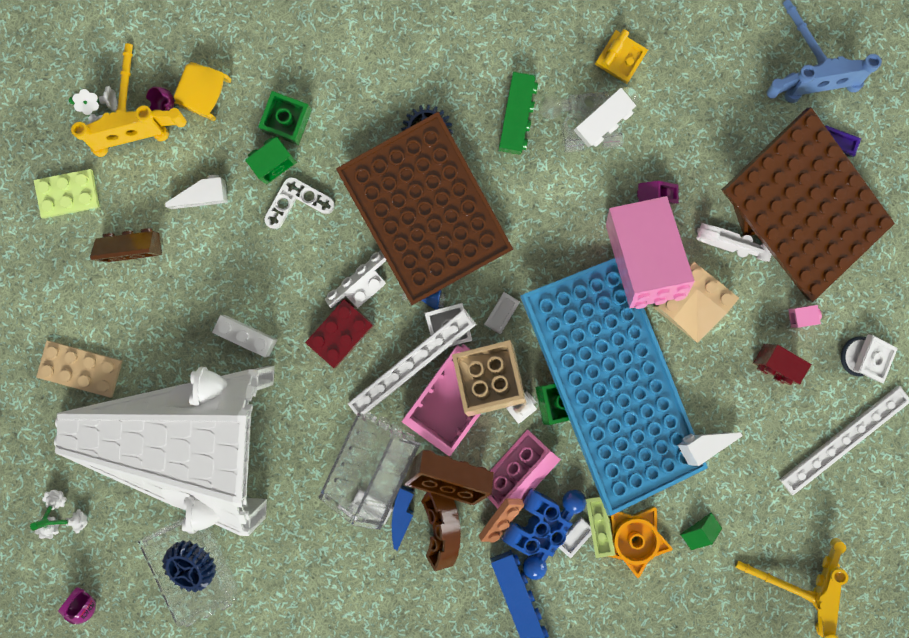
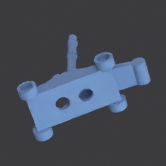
(826, 75)

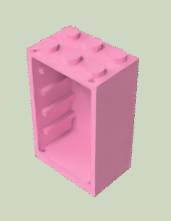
(649, 252)
(439, 409)

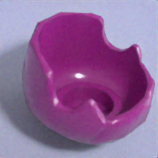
(160, 99)

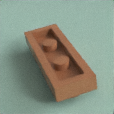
(501, 519)

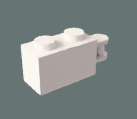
(523, 410)

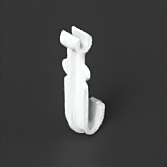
(732, 241)

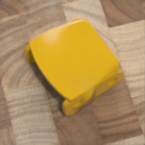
(199, 89)

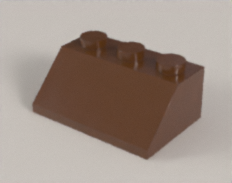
(126, 246)

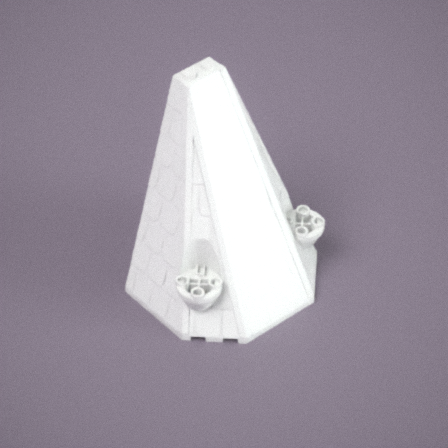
(177, 446)

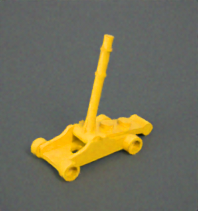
(125, 125)
(826, 593)

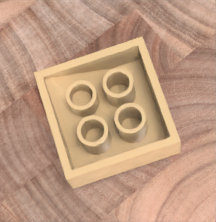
(702, 307)
(488, 378)

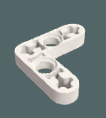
(291, 197)

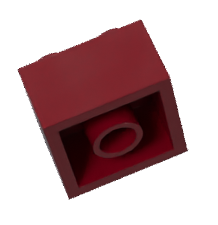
(781, 364)

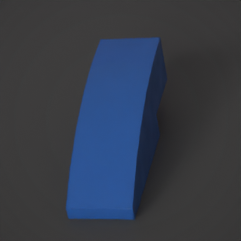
(401, 515)

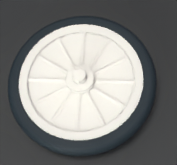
(850, 354)

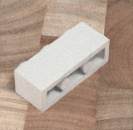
(605, 118)
(244, 336)

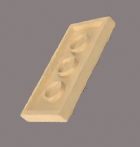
(79, 369)

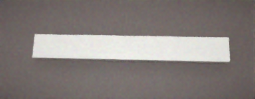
(412, 363)
(845, 440)

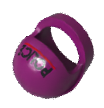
(78, 607)

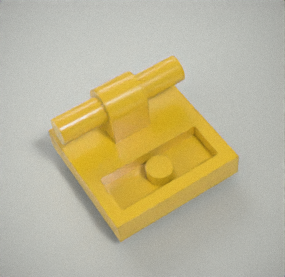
(621, 56)

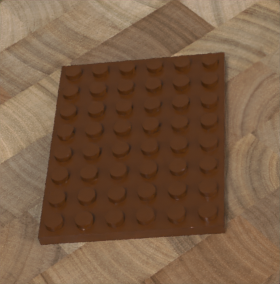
(808, 205)
(424, 208)

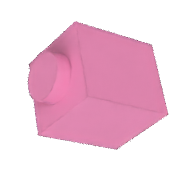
(804, 316)

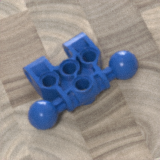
(552, 522)

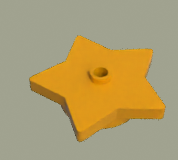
(648, 543)

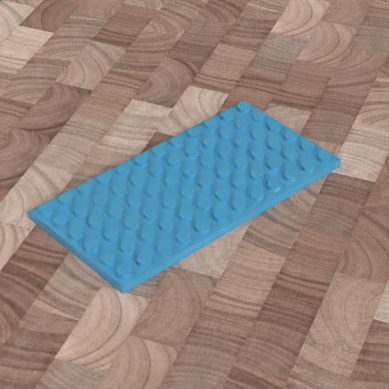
(612, 385)

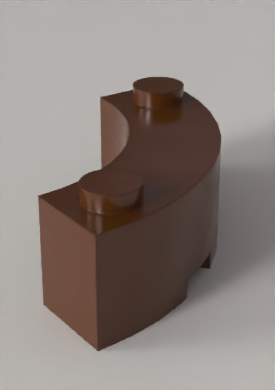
(446, 531)

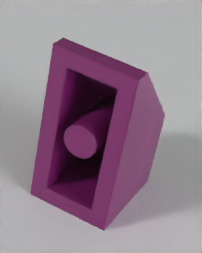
(658, 189)

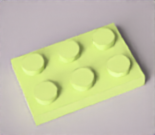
(66, 193)

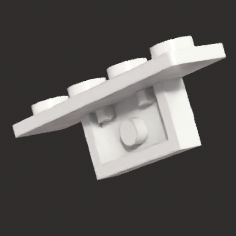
(361, 284)

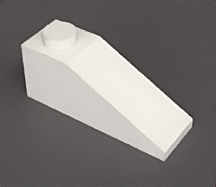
(202, 193)
(702, 447)

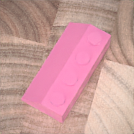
(521, 469)

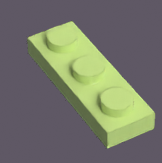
(600, 528)

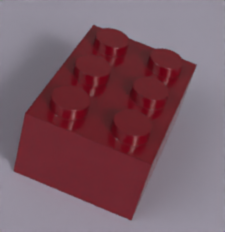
(339, 333)

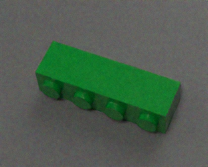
(517, 113)

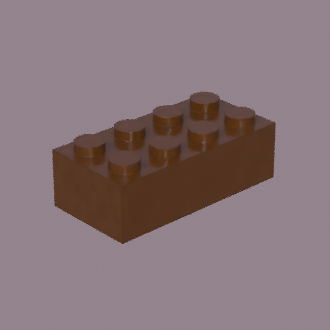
(449, 478)

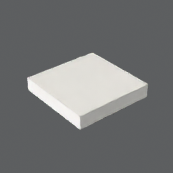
(875, 358)

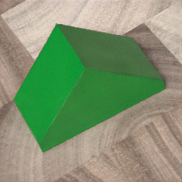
(702, 533)

